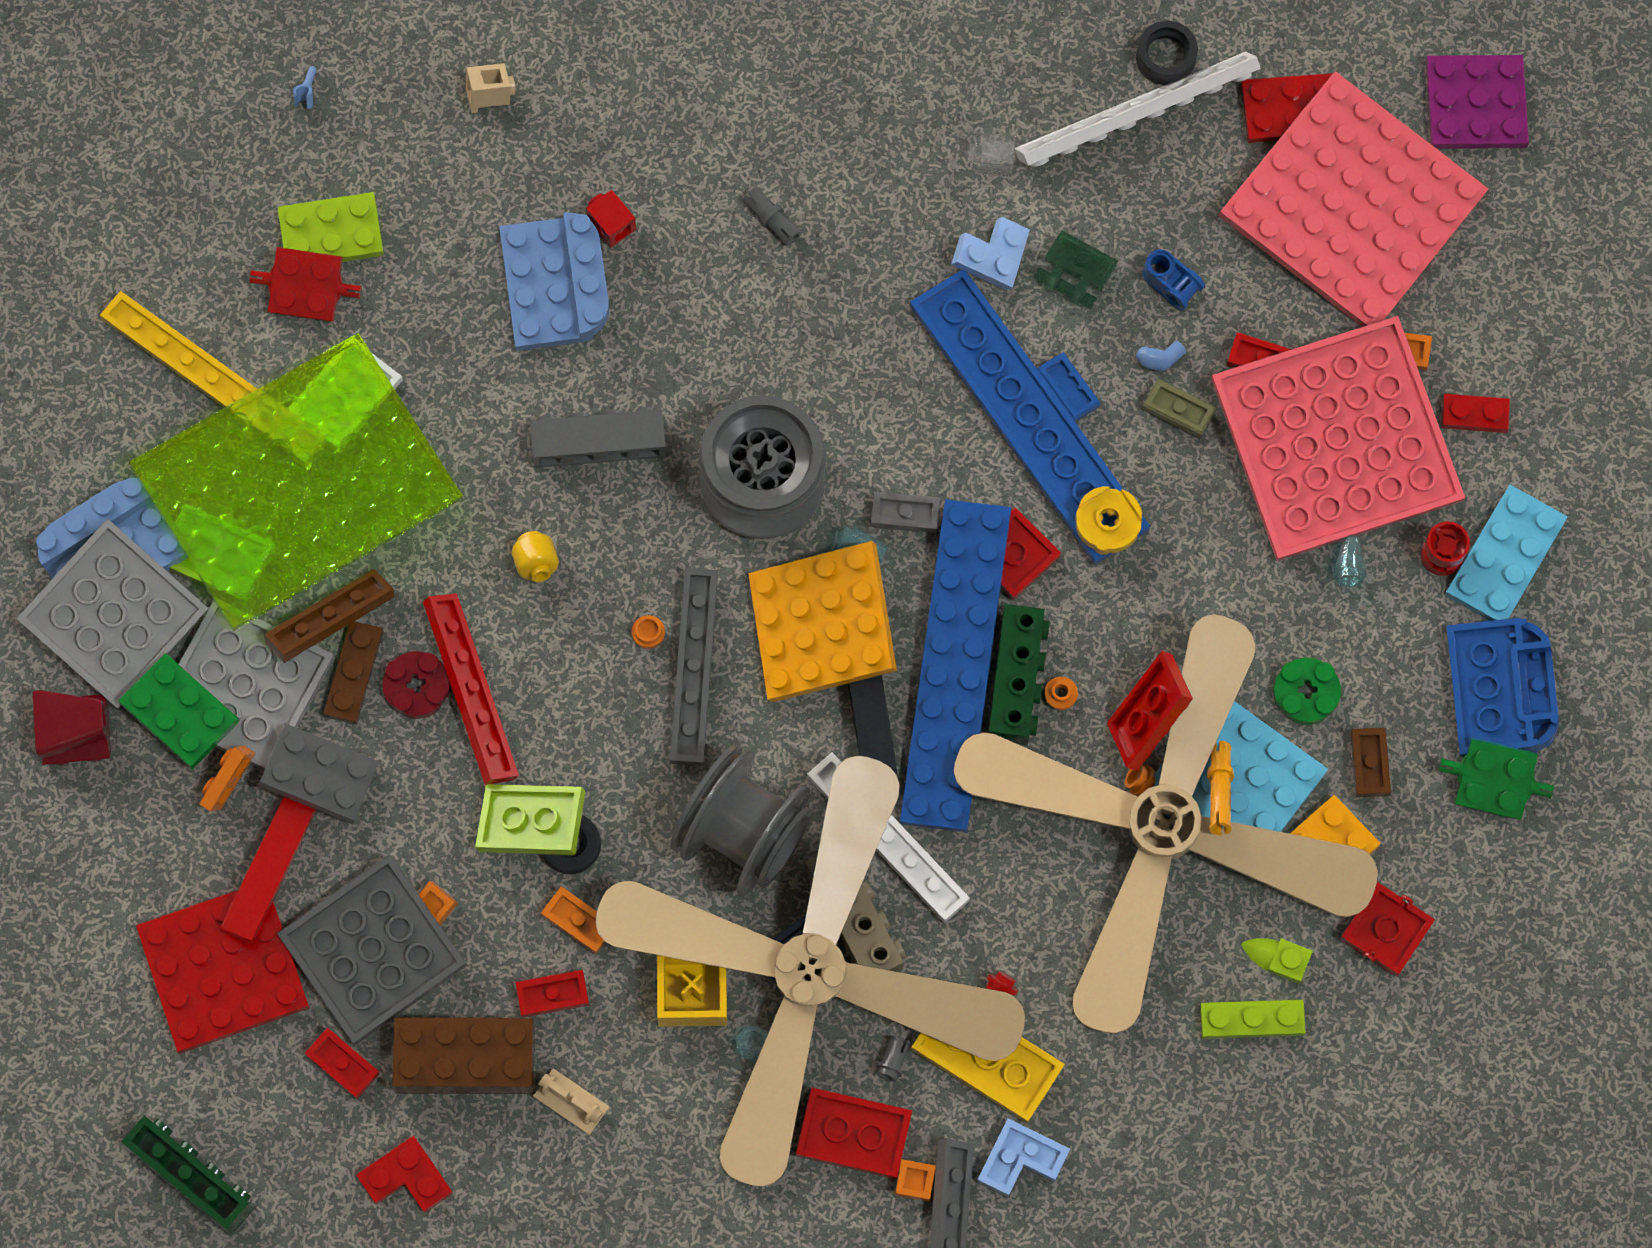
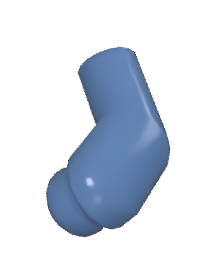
(1159, 359)

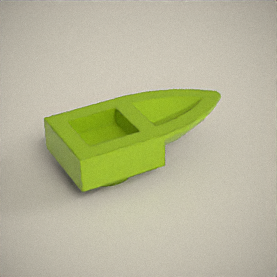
(1278, 957)

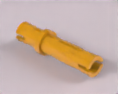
(1220, 777)

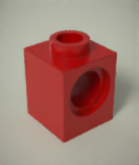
(611, 217)

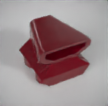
(70, 727)

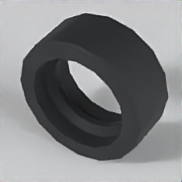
(1169, 30)

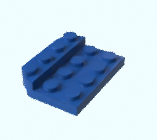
(1503, 684)

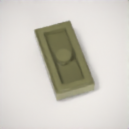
(1179, 408)

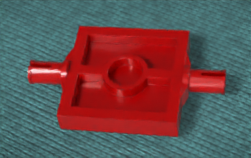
(305, 284)

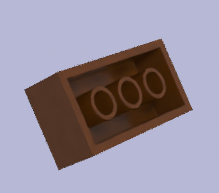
(463, 1056)

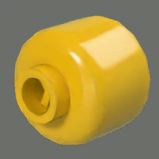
(535, 556)

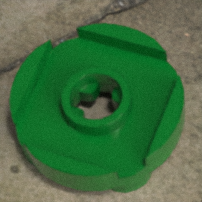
(1294, 704)

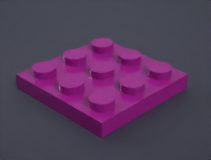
(1477, 101)

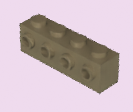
(866, 931)

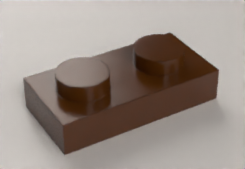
(1370, 762)

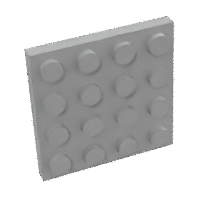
(112, 612)
(253, 680)

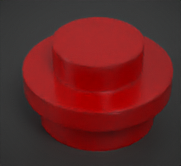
(1001, 982)

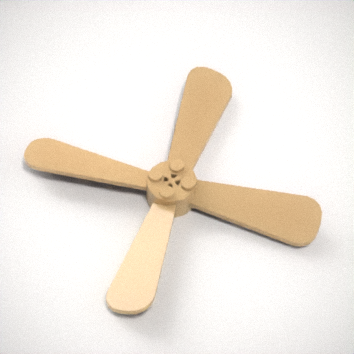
(1310, 869)
(958, 1014)

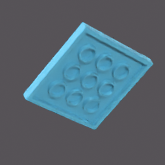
(1269, 773)

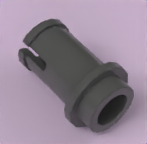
(893, 1059)

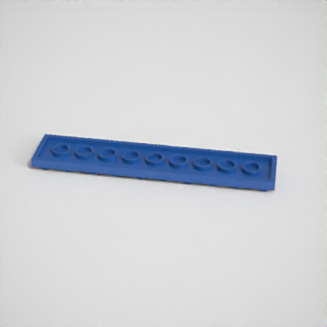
(1016, 398)
(955, 661)

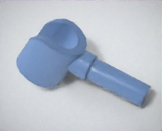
(304, 91)

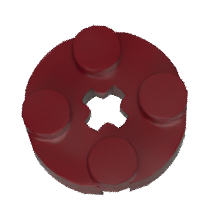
(400, 673)

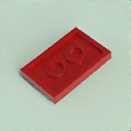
(1276, 103)
(1149, 710)
(854, 1133)

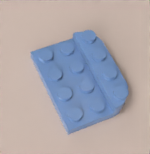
(555, 281)
(127, 508)

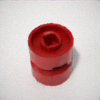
(1448, 541)

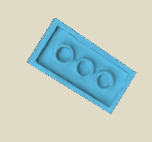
(1506, 555)

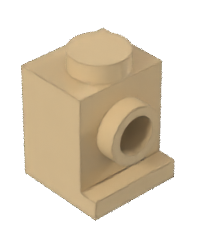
(488, 86)

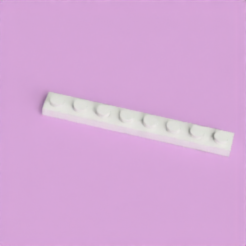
(1127, 113)

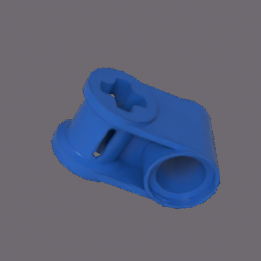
(1173, 280)

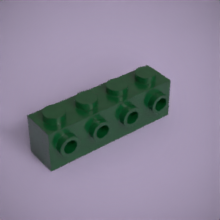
(1017, 672)
(187, 1175)

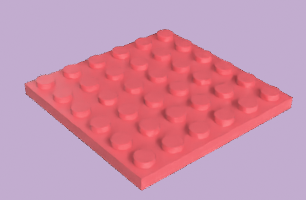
(1353, 202)
(1337, 438)

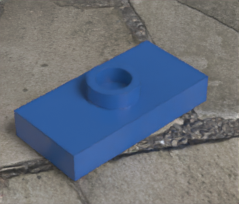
(1069, 386)

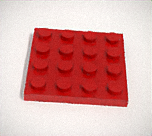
(215, 981)

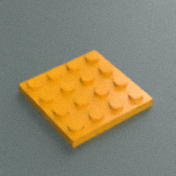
(822, 621)

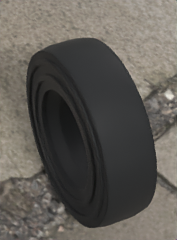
(582, 860)

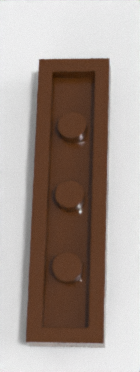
(329, 615)

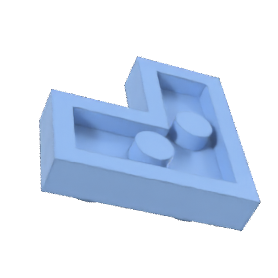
(993, 261)
(1017, 1149)

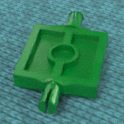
(1496, 778)

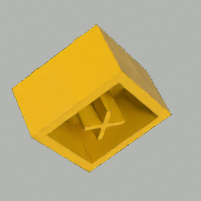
(690, 993)

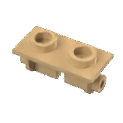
(570, 1101)

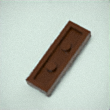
(353, 672)

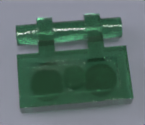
(1081, 261)

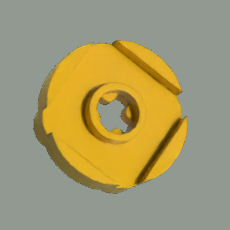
(1113, 502)

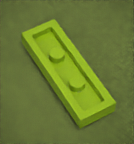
(1252, 1019)

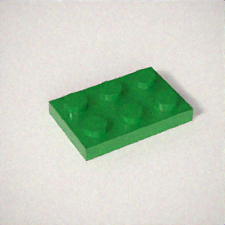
(178, 711)

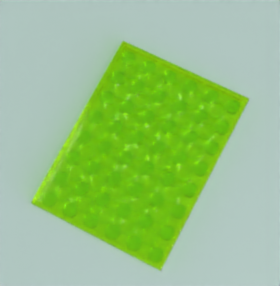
(295, 481)

